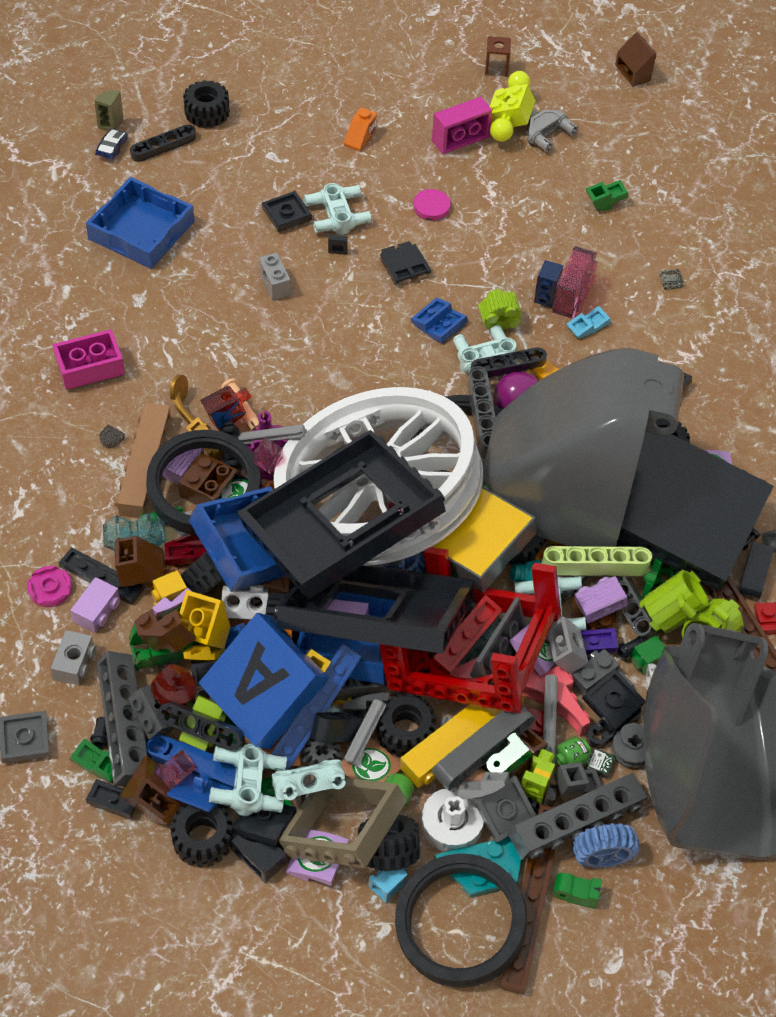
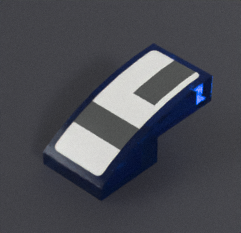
(110, 143)

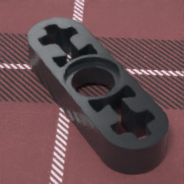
(608, 735)

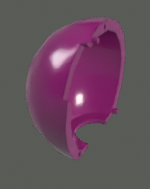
(511, 387)

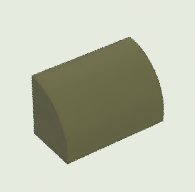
(109, 110)

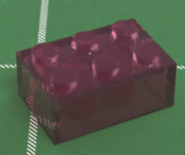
(575, 282)

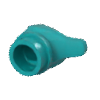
(523, 572)

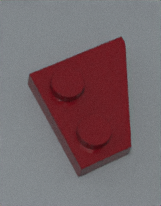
(183, 550)

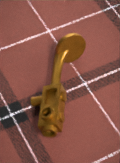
(178, 392)

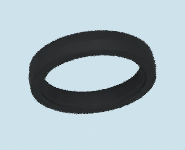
(186, 442)
(446, 866)

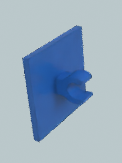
(196, 791)

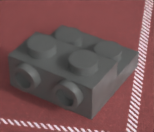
(597, 668)

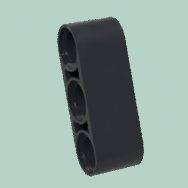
(756, 570)
(336, 726)

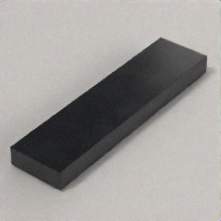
(89, 568)

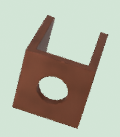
(491, 49)

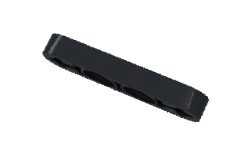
(143, 150)
(528, 356)
(200, 728)

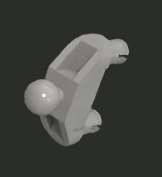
(545, 123)

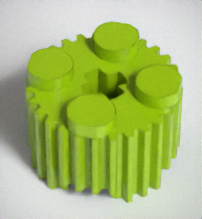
(500, 309)

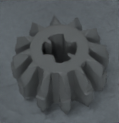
(319, 751)

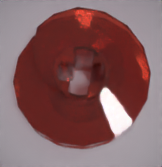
(173, 685)

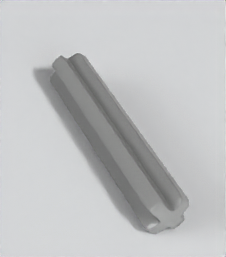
(365, 732)

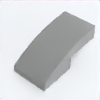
(489, 783)

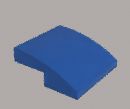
(439, 320)

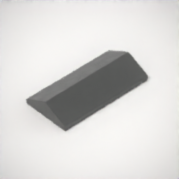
(499, 642)

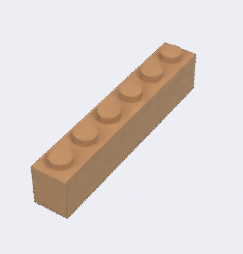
(148, 437)

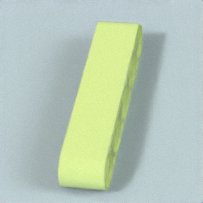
(583, 560)

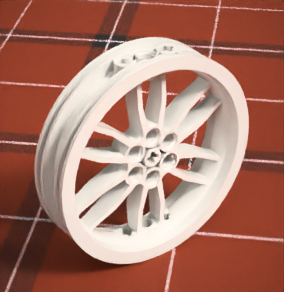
(385, 410)

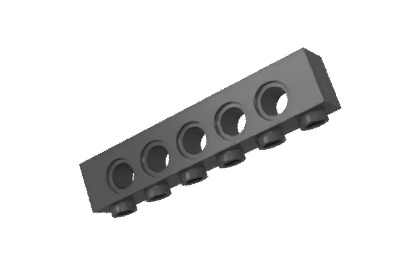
(123, 728)
(530, 845)

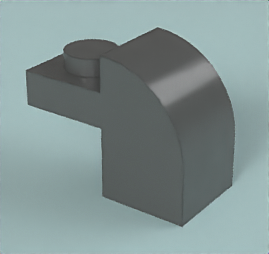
(575, 781)

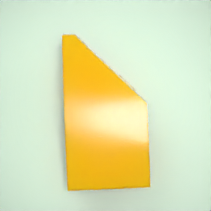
(203, 652)

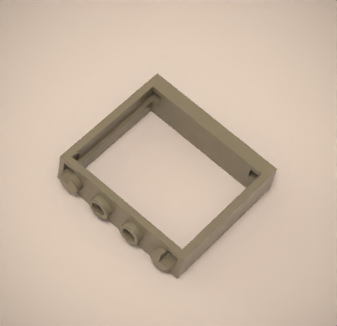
(389, 804)

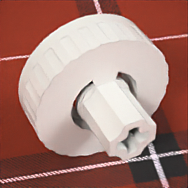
(452, 810)

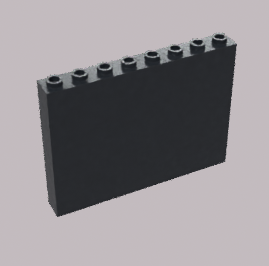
(691, 508)

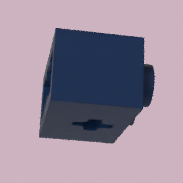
(547, 282)

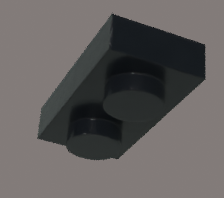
(107, 798)

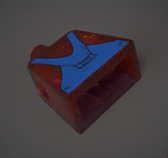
(225, 405)

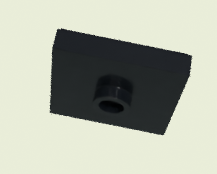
(286, 211)
(613, 700)
(264, 825)

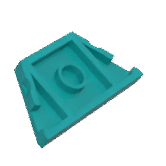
(499, 852)

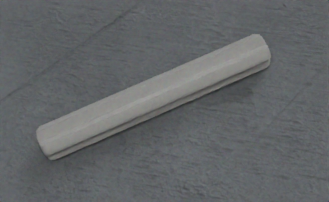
(274, 434)
(550, 713)

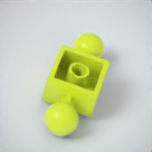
(511, 106)

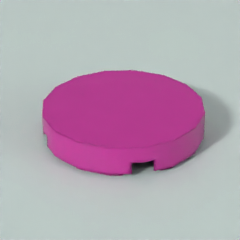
(431, 204)
(49, 586)

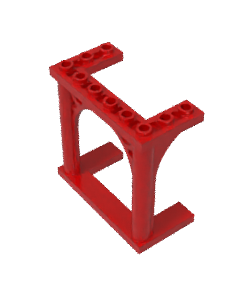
(508, 672)

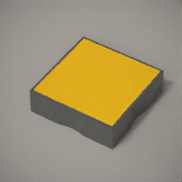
(488, 539)

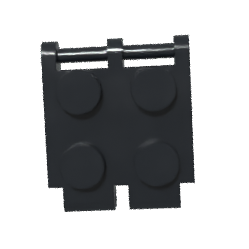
(404, 262)

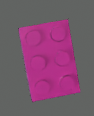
(461, 125)
(88, 359)

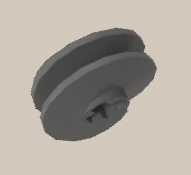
(621, 746)

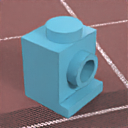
(388, 883)

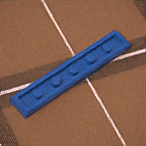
(301, 726)

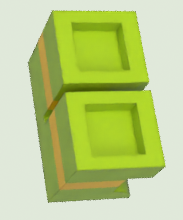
(537, 779)

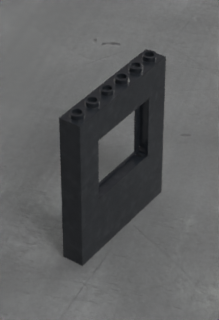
(308, 544)
(421, 618)

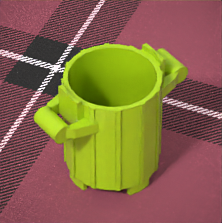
(675, 601)
(718, 614)

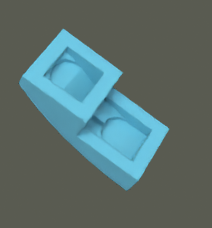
(590, 323)

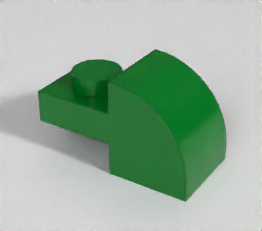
(604, 196)

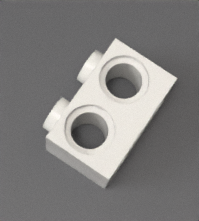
(244, 608)

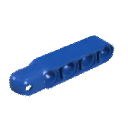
(164, 749)

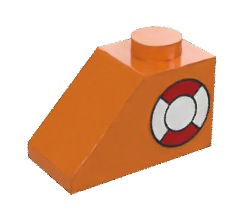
(361, 129)

